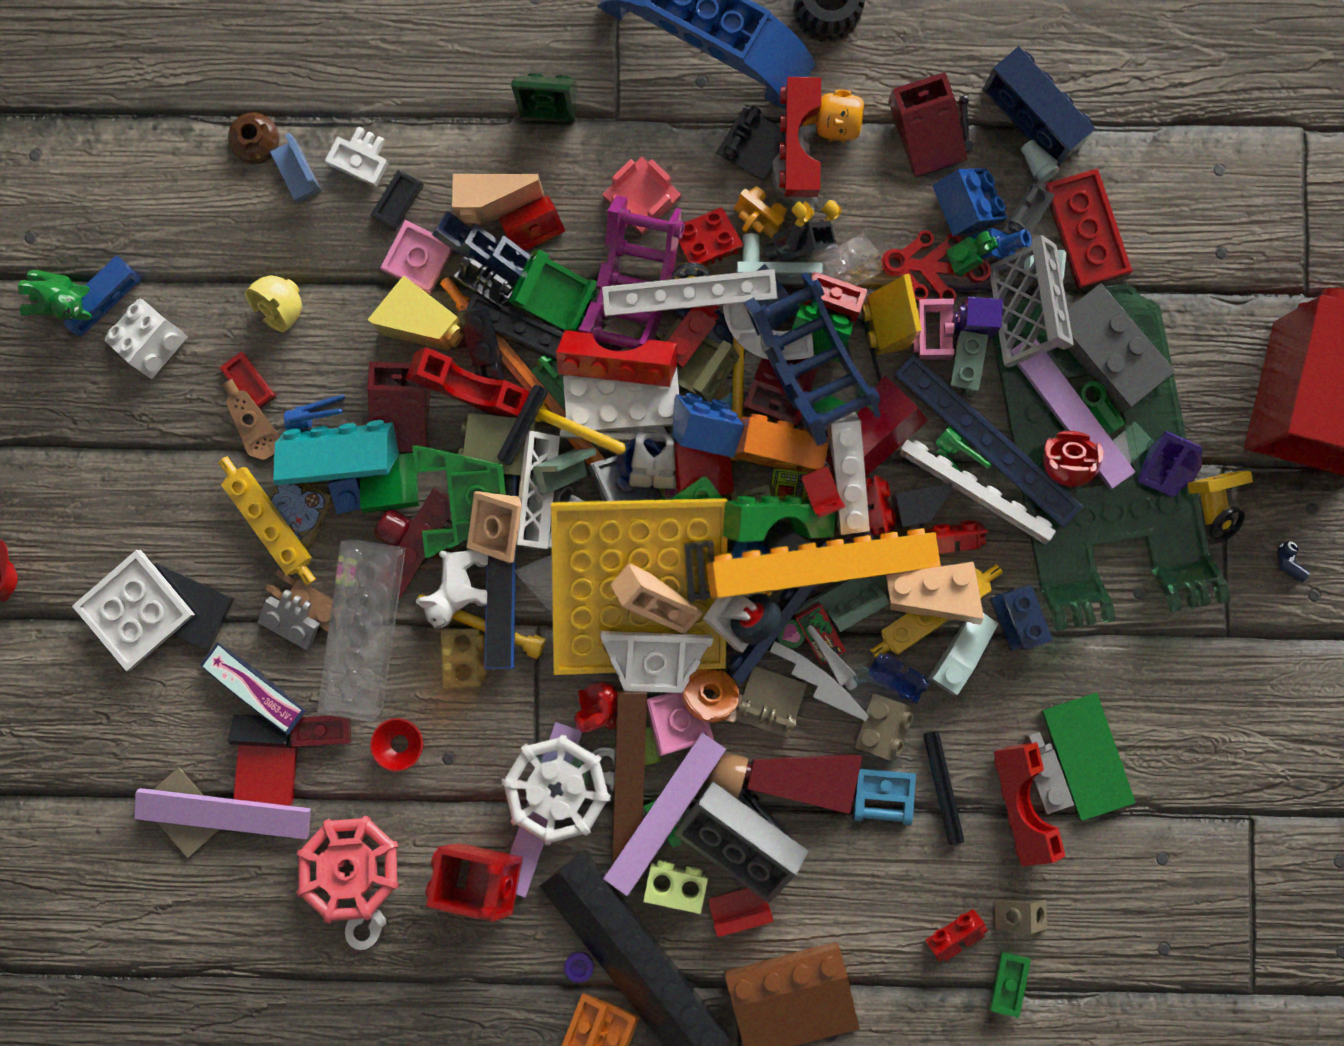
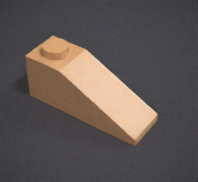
(653, 599)

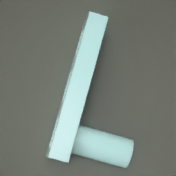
(784, 271)

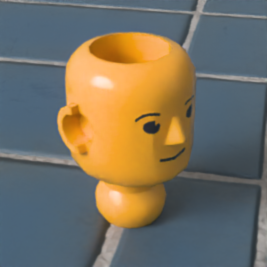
(839, 116)

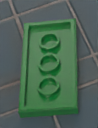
(1088, 756)

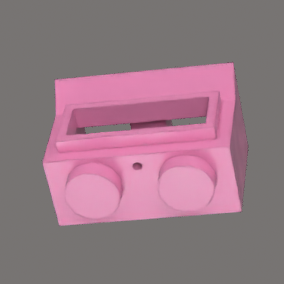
(946, 350)

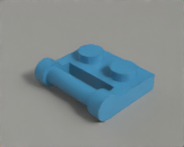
(887, 787)

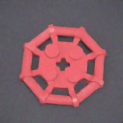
(360, 879)

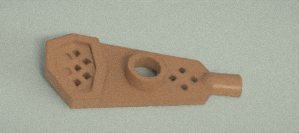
(258, 430)

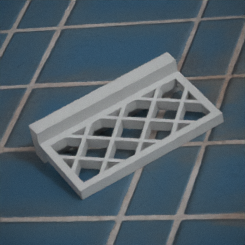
(1052, 297)

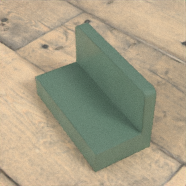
(562, 469)

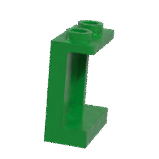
(552, 292)

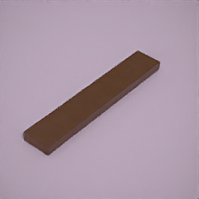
(628, 768)

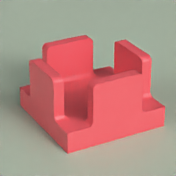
(646, 189)

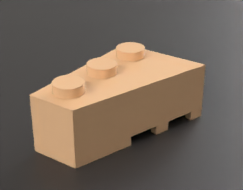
(938, 592)

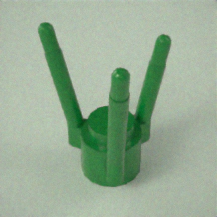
(952, 442)

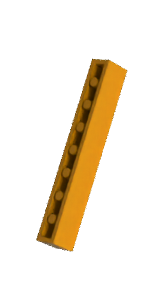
(822, 565)

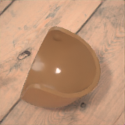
(729, 773)

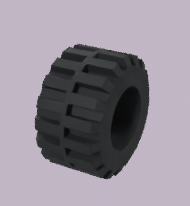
(828, 23)

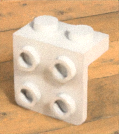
(145, 338)

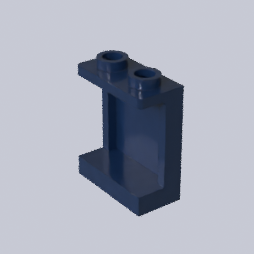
(1021, 618)

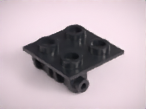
(752, 143)
(484, 282)

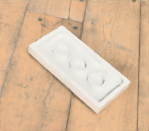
(618, 404)

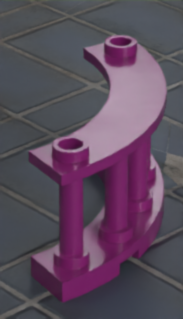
(617, 218)

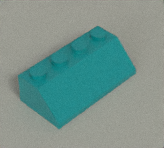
(335, 453)

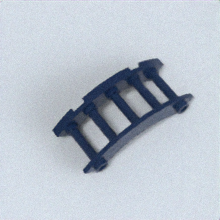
(788, 374)

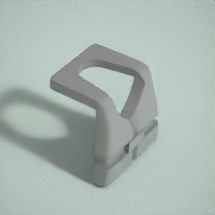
(653, 470)

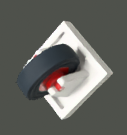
(744, 619)

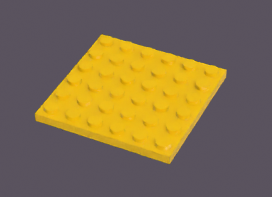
(595, 545)

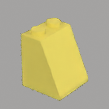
(416, 318)

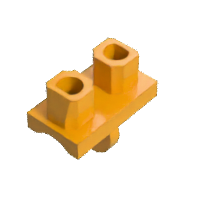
(757, 214)

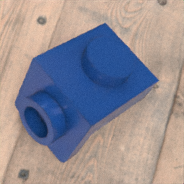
(345, 494)

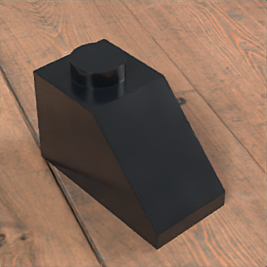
(919, 506)

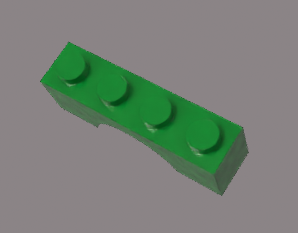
(752, 518)

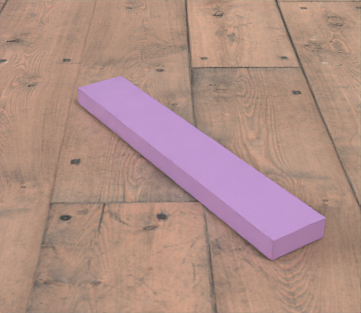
(1073, 413)
(222, 813)
(664, 814)
(528, 844)

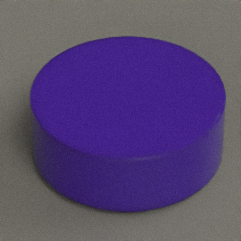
(579, 967)

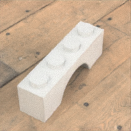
(849, 474)

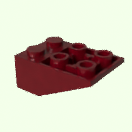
(928, 124)
(768, 397)
(399, 401)

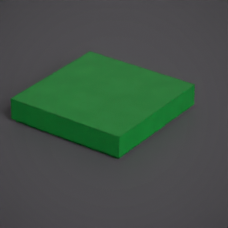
(391, 490)

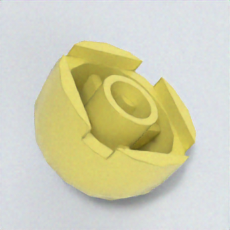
(276, 300)

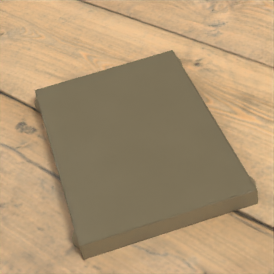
(186, 837)

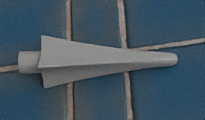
(841, 671)

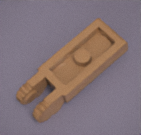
(321, 604)

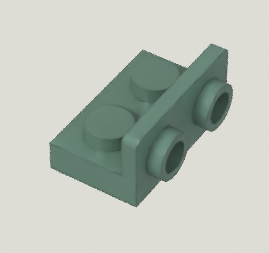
(969, 362)

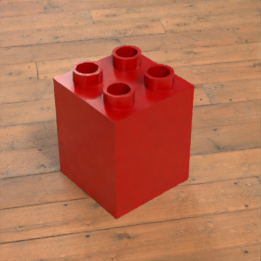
(1302, 387)

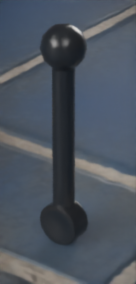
(963, 101)

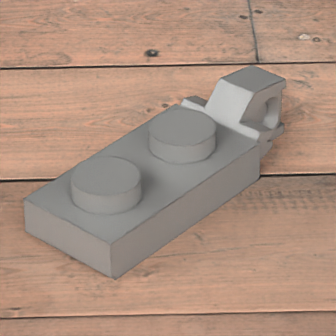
(1050, 783)

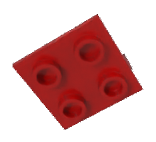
(709, 238)

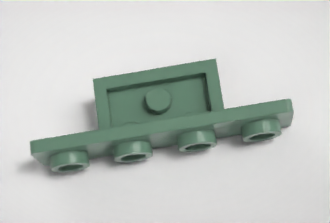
(851, 600)

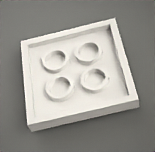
(133, 610)

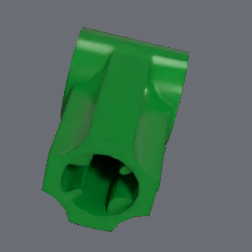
(1101, 407)

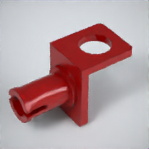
(822, 492)

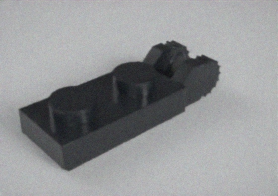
(481, 341)

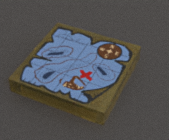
(301, 508)

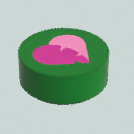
(791, 635)

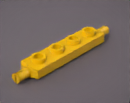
(266, 521)
(915, 627)

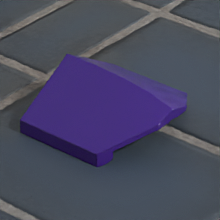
(1171, 464)

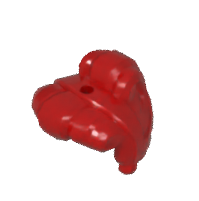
(597, 707)

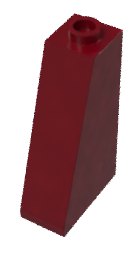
(886, 433)
(814, 780)

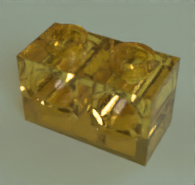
(453, 658)

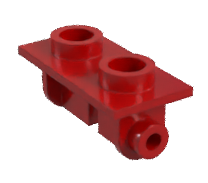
(882, 515)
(968, 533)
(946, 941)

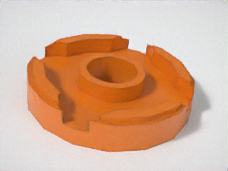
(710, 709)

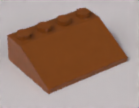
(793, 998)

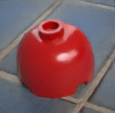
(1072, 458)

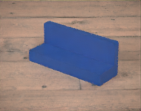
(105, 291)

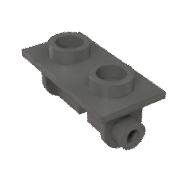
(1029, 209)

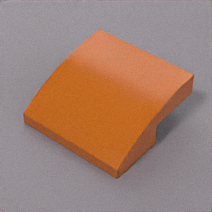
(600, 1024)

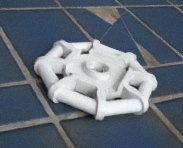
(559, 806)

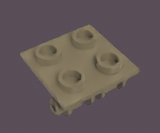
(771, 702)

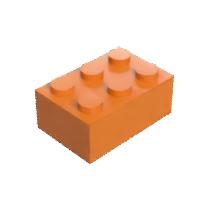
(779, 445)

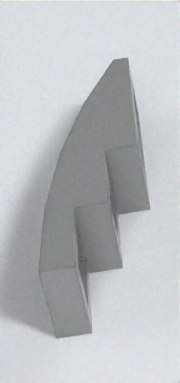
(825, 688)

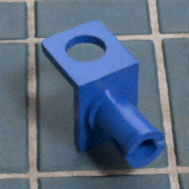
(1006, 243)

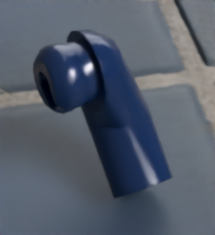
(1287, 561)

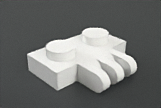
(359, 157)

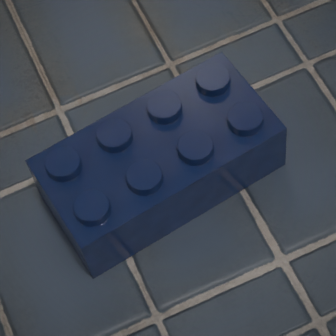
(1038, 105)

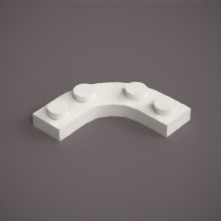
(744, 332)

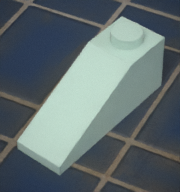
(962, 655)

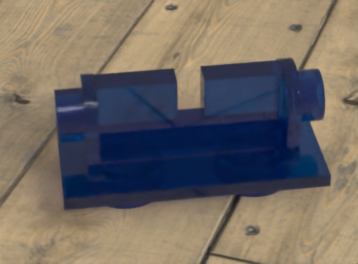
(908, 685)

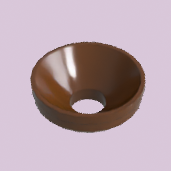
(259, 148)

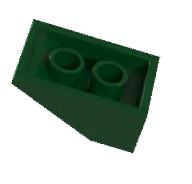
(545, 97)

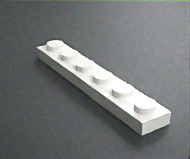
(689, 292)
(987, 497)

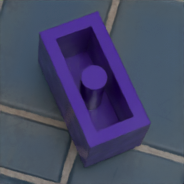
(979, 316)

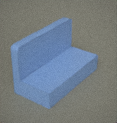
(295, 170)

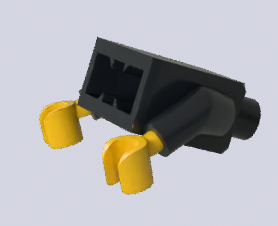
(805, 238)

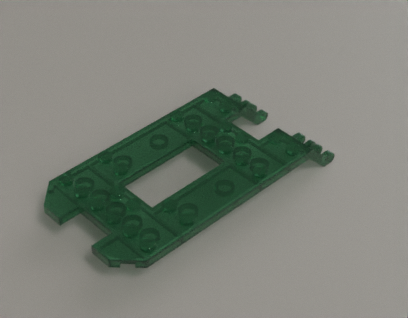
(1129, 510)

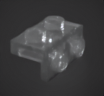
(852, 261)

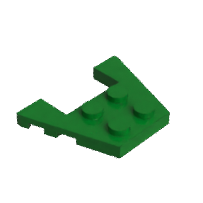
(464, 478)

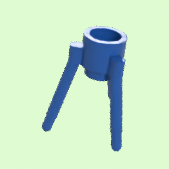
(302, 418)

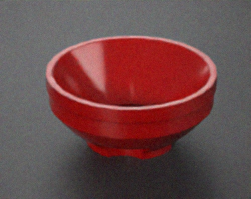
(382, 747)

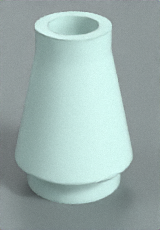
(1040, 162)

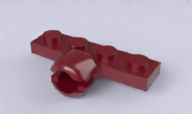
(404, 532)

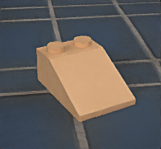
(491, 196)

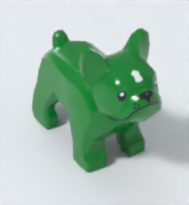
(55, 296)

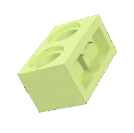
(673, 895)

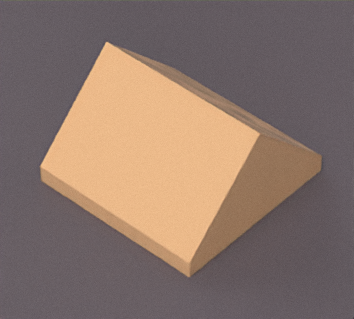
(494, 525)

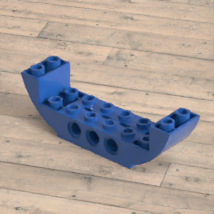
(730, 31)

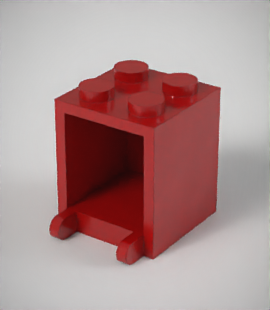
(489, 884)

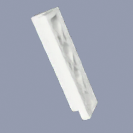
(539, 510)

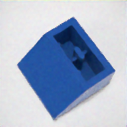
(969, 200)
(706, 425)

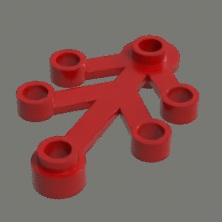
(929, 265)

